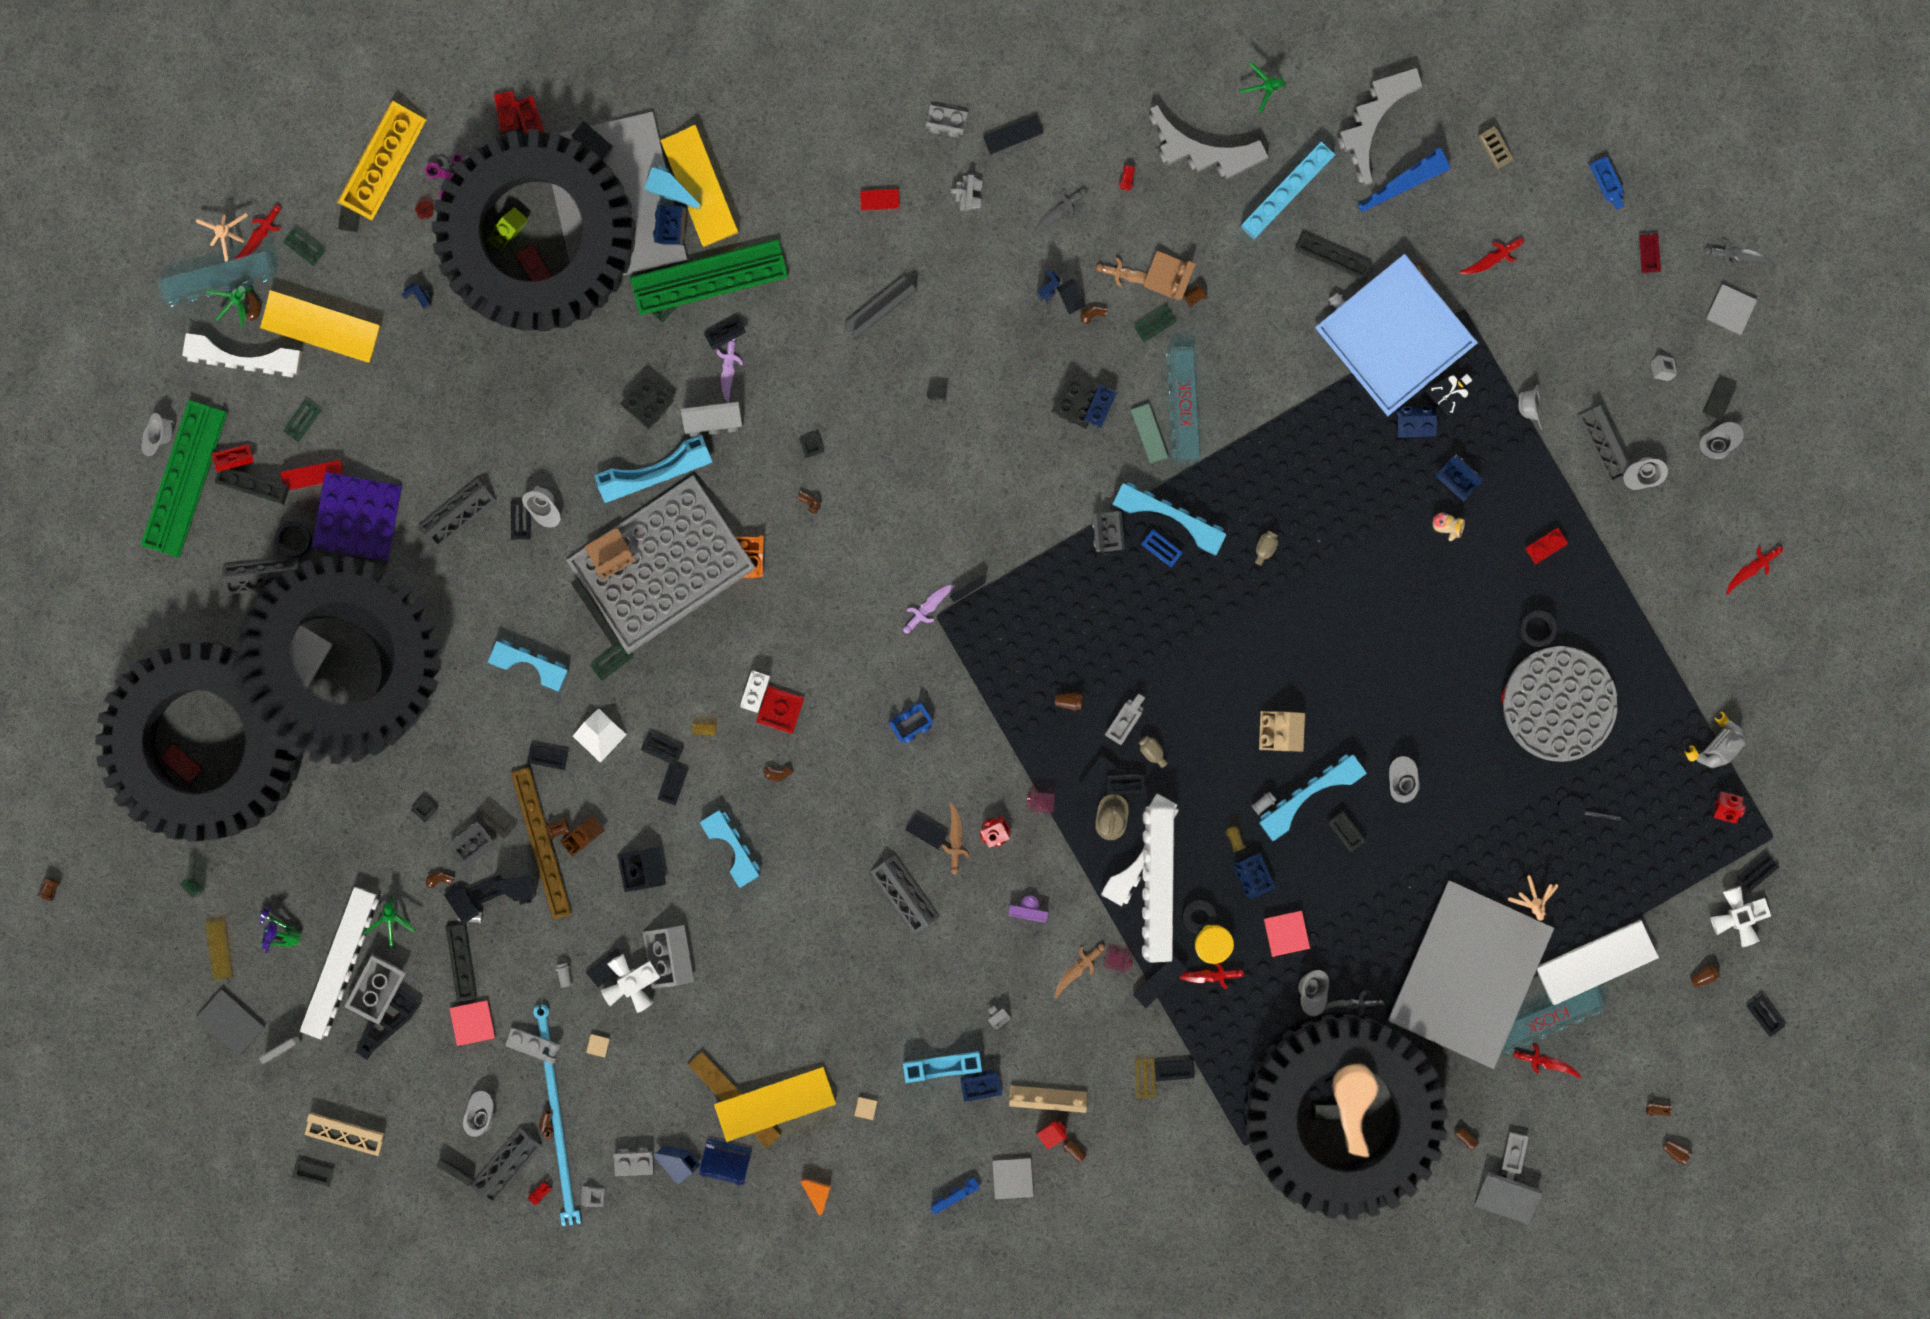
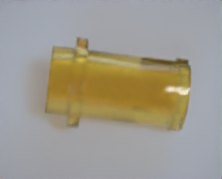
(704, 729)
(1235, 838)

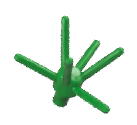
(1269, 85)
(235, 298)
(389, 916)

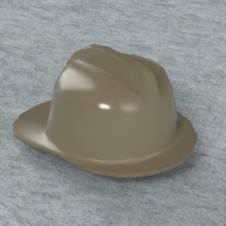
(1112, 817)

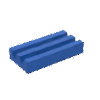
(1148, 538)

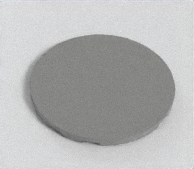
(1560, 703)

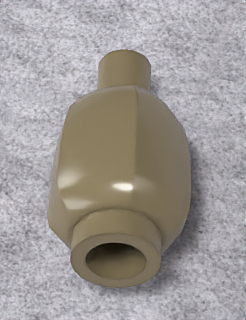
(1266, 547)
(1152, 751)

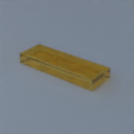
(218, 950)

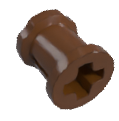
(1194, 296)
(558, 828)
(48, 889)

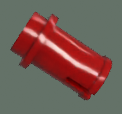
(1127, 178)
(539, 1193)

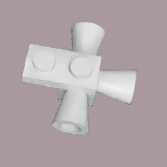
(1741, 916)
(630, 983)

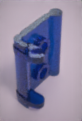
(725, 1162)

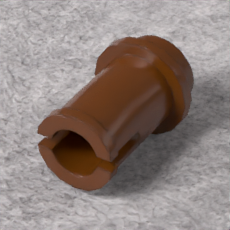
(1658, 1109)
(1470, 1141)
(1077, 1153)

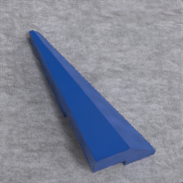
(1426, 169)

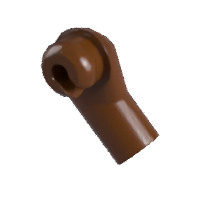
(1092, 311)
(437, 877)

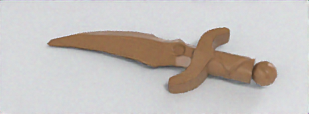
(1119, 272)
(955, 839)
(1077, 970)

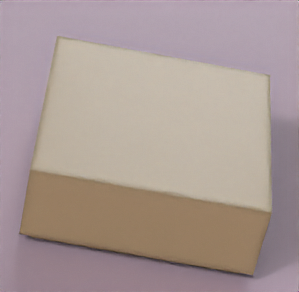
(598, 1045)
(865, 1108)

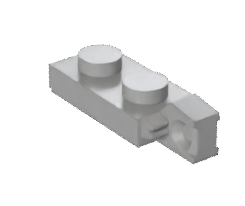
(1125, 720)
(1514, 1155)

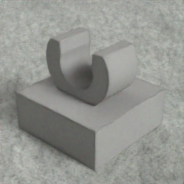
(998, 1017)

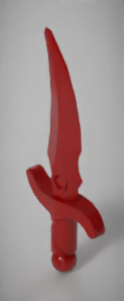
(258, 235)
(1495, 257)
(1753, 567)
(1212, 976)
(1548, 1063)

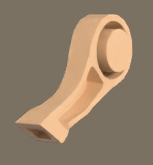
(1354, 1092)

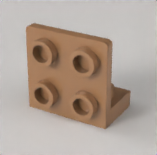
(1168, 275)
(609, 553)

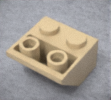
(1281, 731)

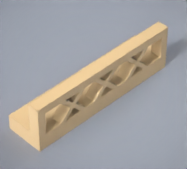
(1048, 1099)
(344, 1127)

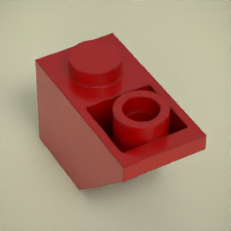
(1052, 1134)

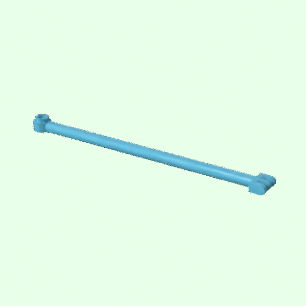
(557, 1125)

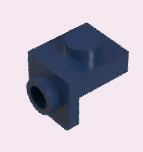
(422, 296)

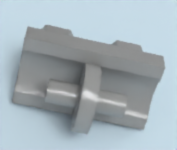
(964, 193)

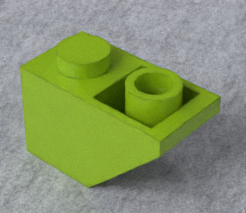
(507, 229)

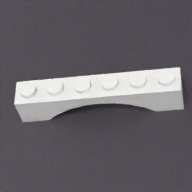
(282, 360)
(1119, 885)

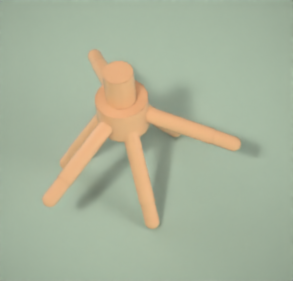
(223, 231)
(1536, 905)

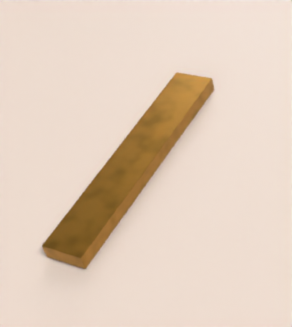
(725, 1090)

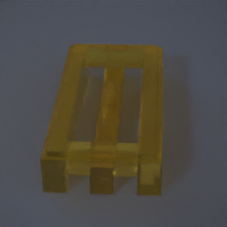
(1145, 1095)

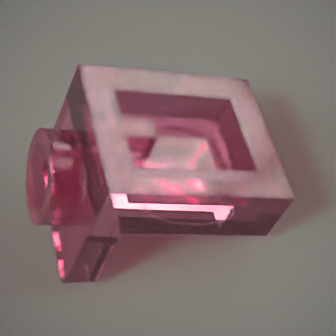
(1041, 802)
(1117, 961)

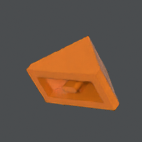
(817, 1193)

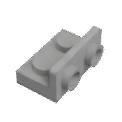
(946, 120)
(633, 1163)

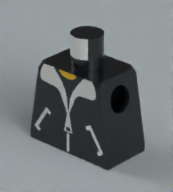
(1449, 393)

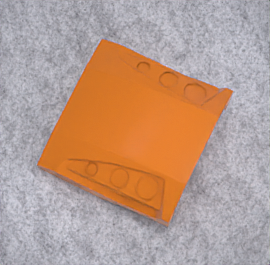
(755, 550)

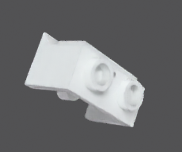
(754, 691)

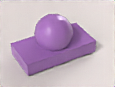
(1028, 910)

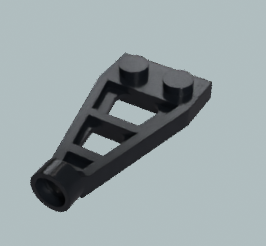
(406, 1006)

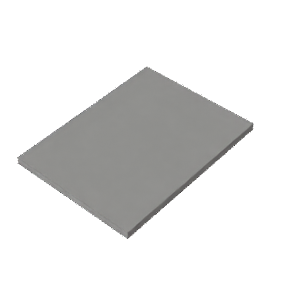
(631, 158)
(680, 563)
(1470, 974)

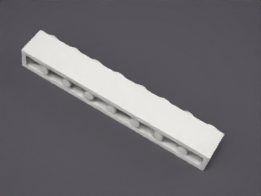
(1158, 883)
(339, 962)

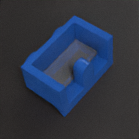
(911, 722)

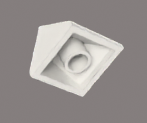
(599, 735)

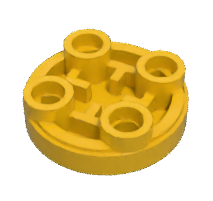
(1214, 944)

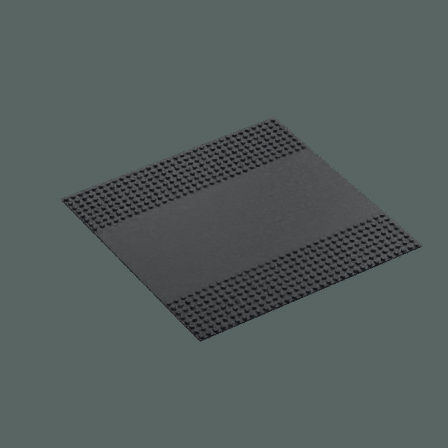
(1389, 656)

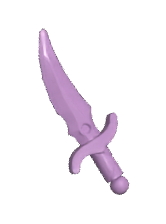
(728, 369)
(929, 606)

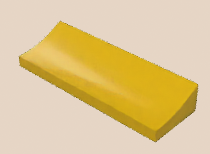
(381, 160)
(697, 176)
(320, 326)
(774, 1104)

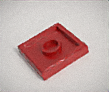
(780, 709)

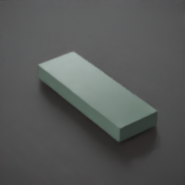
(1149, 433)

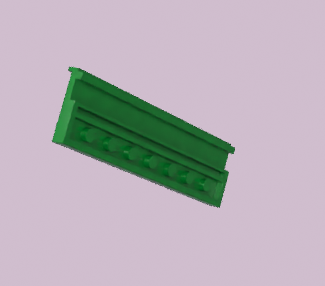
(708, 277)
(184, 479)

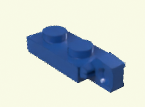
(1608, 181)
(955, 1195)

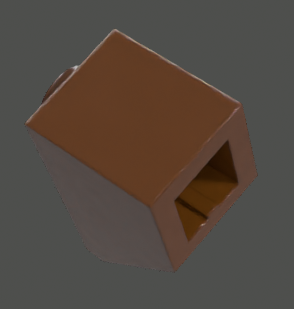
(582, 835)

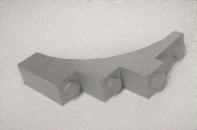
(1358, 139)
(1178, 146)

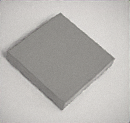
(1731, 309)
(280, 1049)
(1012, 1178)

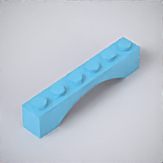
(1287, 190)
(618, 483)
(1205, 536)
(1279, 821)

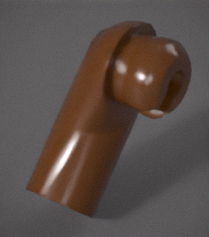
(254, 307)
(810, 500)
(775, 775)
(545, 1124)

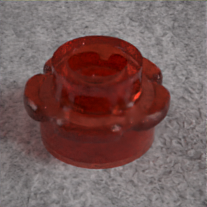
(429, 209)

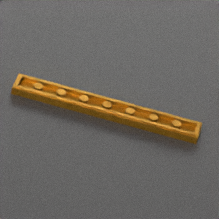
(541, 843)

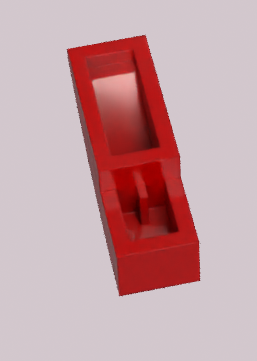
(309, 475)

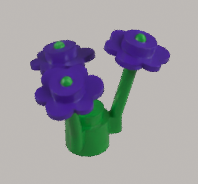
(289, 936)

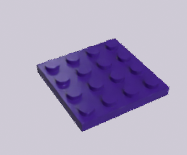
(356, 516)

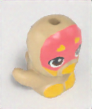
(1447, 524)

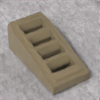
(1493, 131)

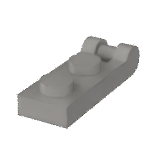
(532, 1045)

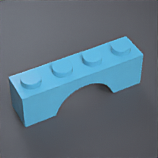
(551, 674)
(717, 827)
(942, 1066)

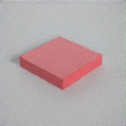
(1286, 933)
(472, 1023)

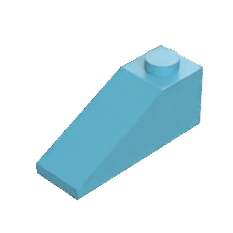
(666, 186)

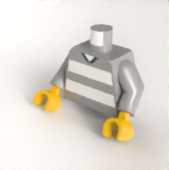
(1723, 747)

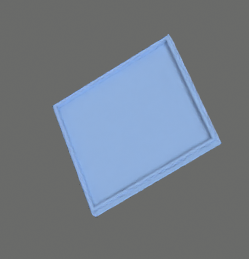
(1396, 335)

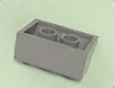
(712, 419)
(669, 955)
(375, 989)

